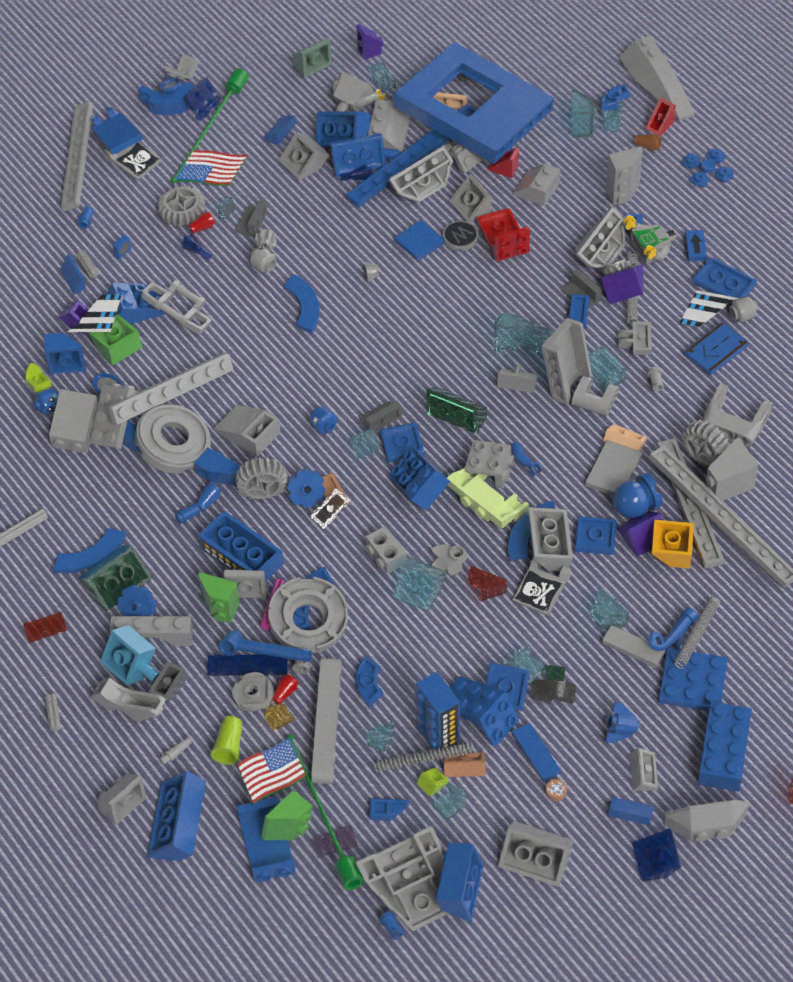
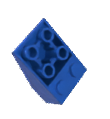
(132, 305)
(419, 478)

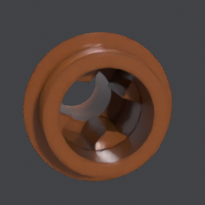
(650, 141)

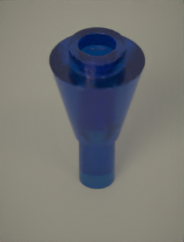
(360, 173)
(191, 244)

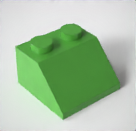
(118, 343)
(219, 596)
(287, 819)

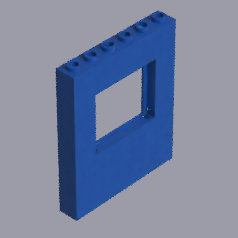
(492, 127)

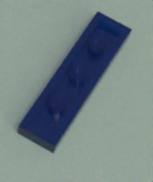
(243, 664)

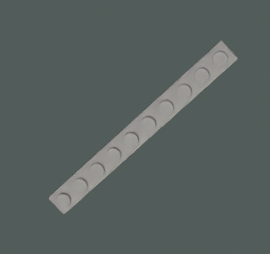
(723, 516)

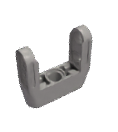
(734, 426)

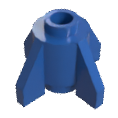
(621, 723)

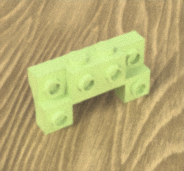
(484, 499)

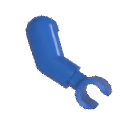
(519, 455)

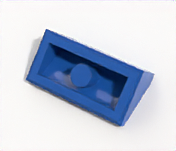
(280, 129)
(72, 275)
(631, 811)

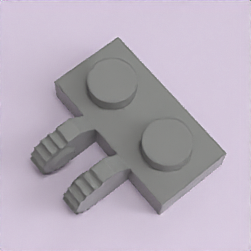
(640, 338)

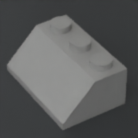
(390, 123)
(623, 174)
(550, 537)
(535, 853)

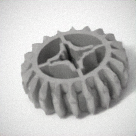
(181, 205)
(704, 442)
(261, 478)

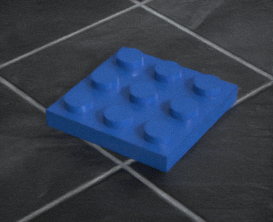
(696, 684)

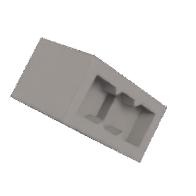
(388, 548)

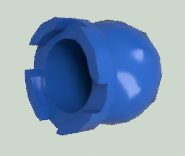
(635, 497)

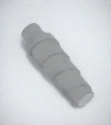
(174, 751)

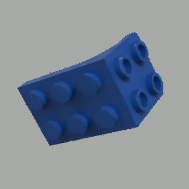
(486, 708)

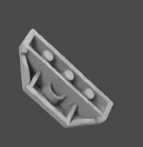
(424, 176)
(603, 241)
(707, 820)

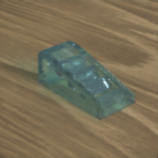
(613, 118)

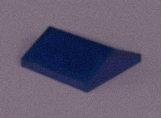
(657, 856)

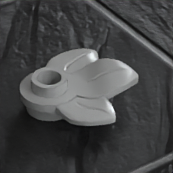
(447, 560)

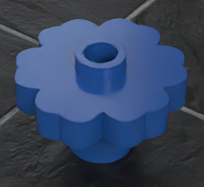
(305, 487)
(136, 602)

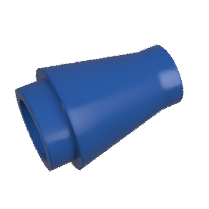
(208, 496)

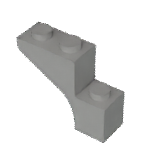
(135, 704)

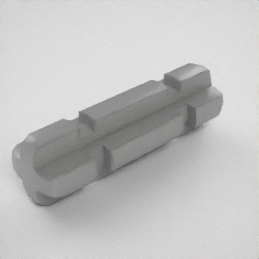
(87, 264)
(52, 712)

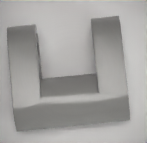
(592, 402)

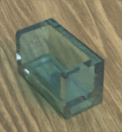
(606, 367)

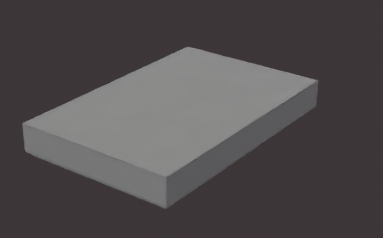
(613, 467)

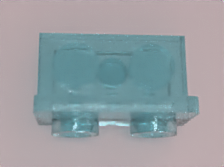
(525, 660)

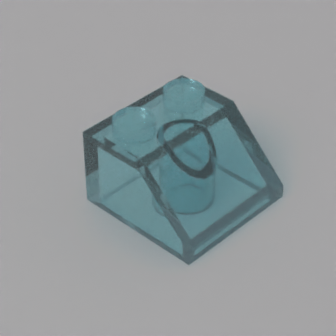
(582, 115)
(419, 583)

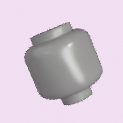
(263, 259)
(743, 309)

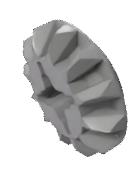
(616, 266)

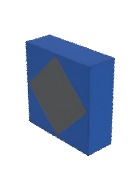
(121, 246)

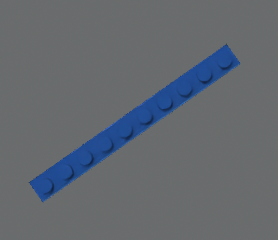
(410, 156)

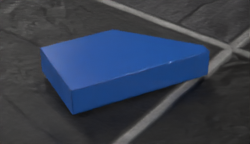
(386, 808)

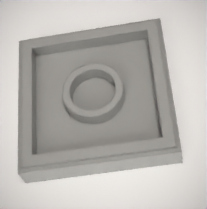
(249, 583)

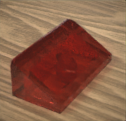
(45, 627)

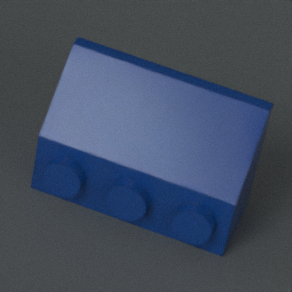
(340, 126)
(460, 880)

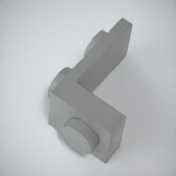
(185, 69)

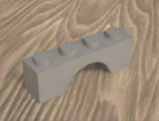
(173, 629)

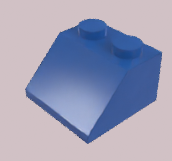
(63, 354)

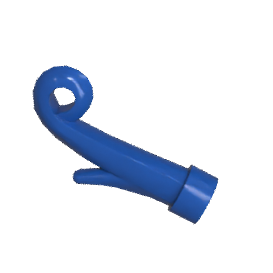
(687, 618)

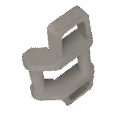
(185, 320)

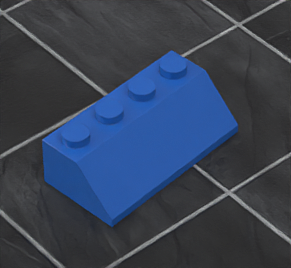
(176, 817)

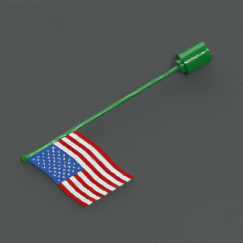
(213, 166)
(278, 770)

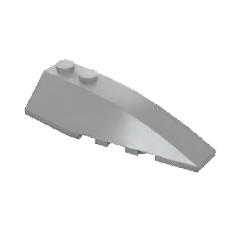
(652, 71)

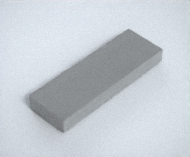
(632, 646)

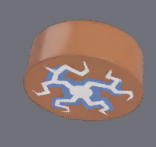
(556, 790)

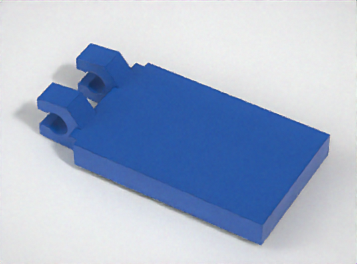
(115, 132)

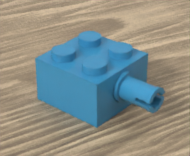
(129, 656)

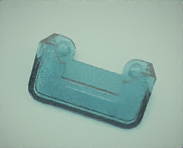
(515, 331)

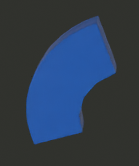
(613, 97)
(367, 681)

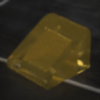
(278, 716)

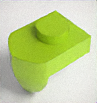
(36, 379)

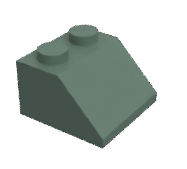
(313, 58)

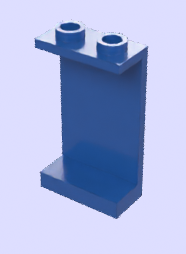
(266, 857)

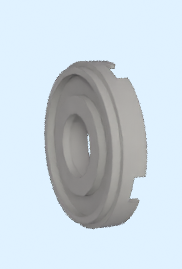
(162, 454)
(313, 593)

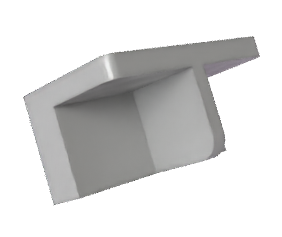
(517, 380)

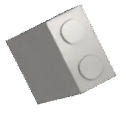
(73, 421)
(732, 472)

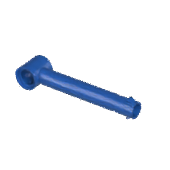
(234, 641)

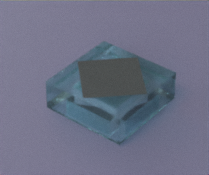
(226, 208)

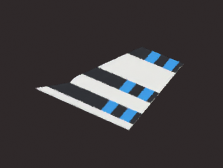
(704, 307)
(100, 315)

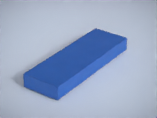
(536, 752)

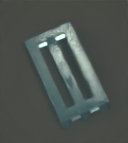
(378, 68)

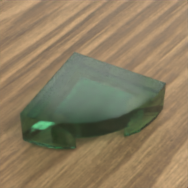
(555, 672)

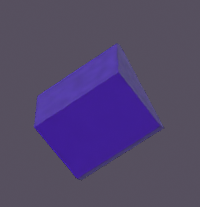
(624, 284)
(639, 532)

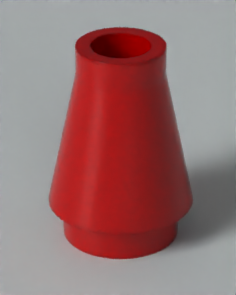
(202, 223)
(285, 687)

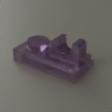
(324, 845)

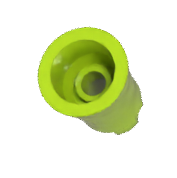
(228, 741)

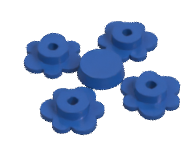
(708, 166)

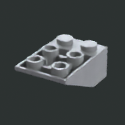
(249, 428)

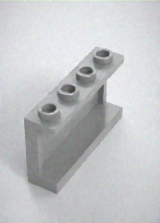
(566, 359)

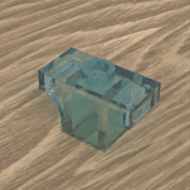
(608, 611)

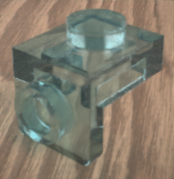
(450, 803)

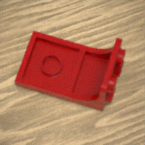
(504, 234)

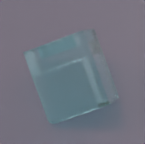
(365, 443)
(381, 737)

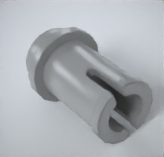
(654, 375)

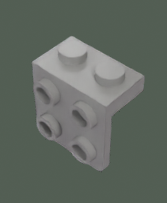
(463, 157)
(491, 460)

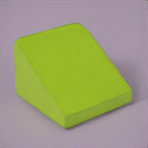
(432, 781)

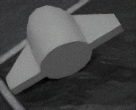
(371, 271)

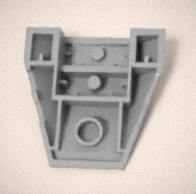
(408, 878)

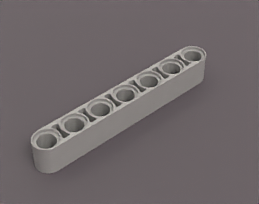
(326, 721)

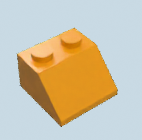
(673, 543)

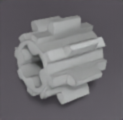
(265, 238)

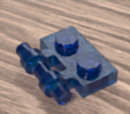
(198, 95)

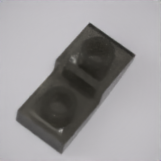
(552, 689)

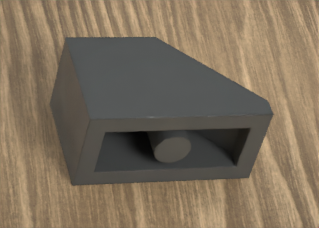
(169, 681)

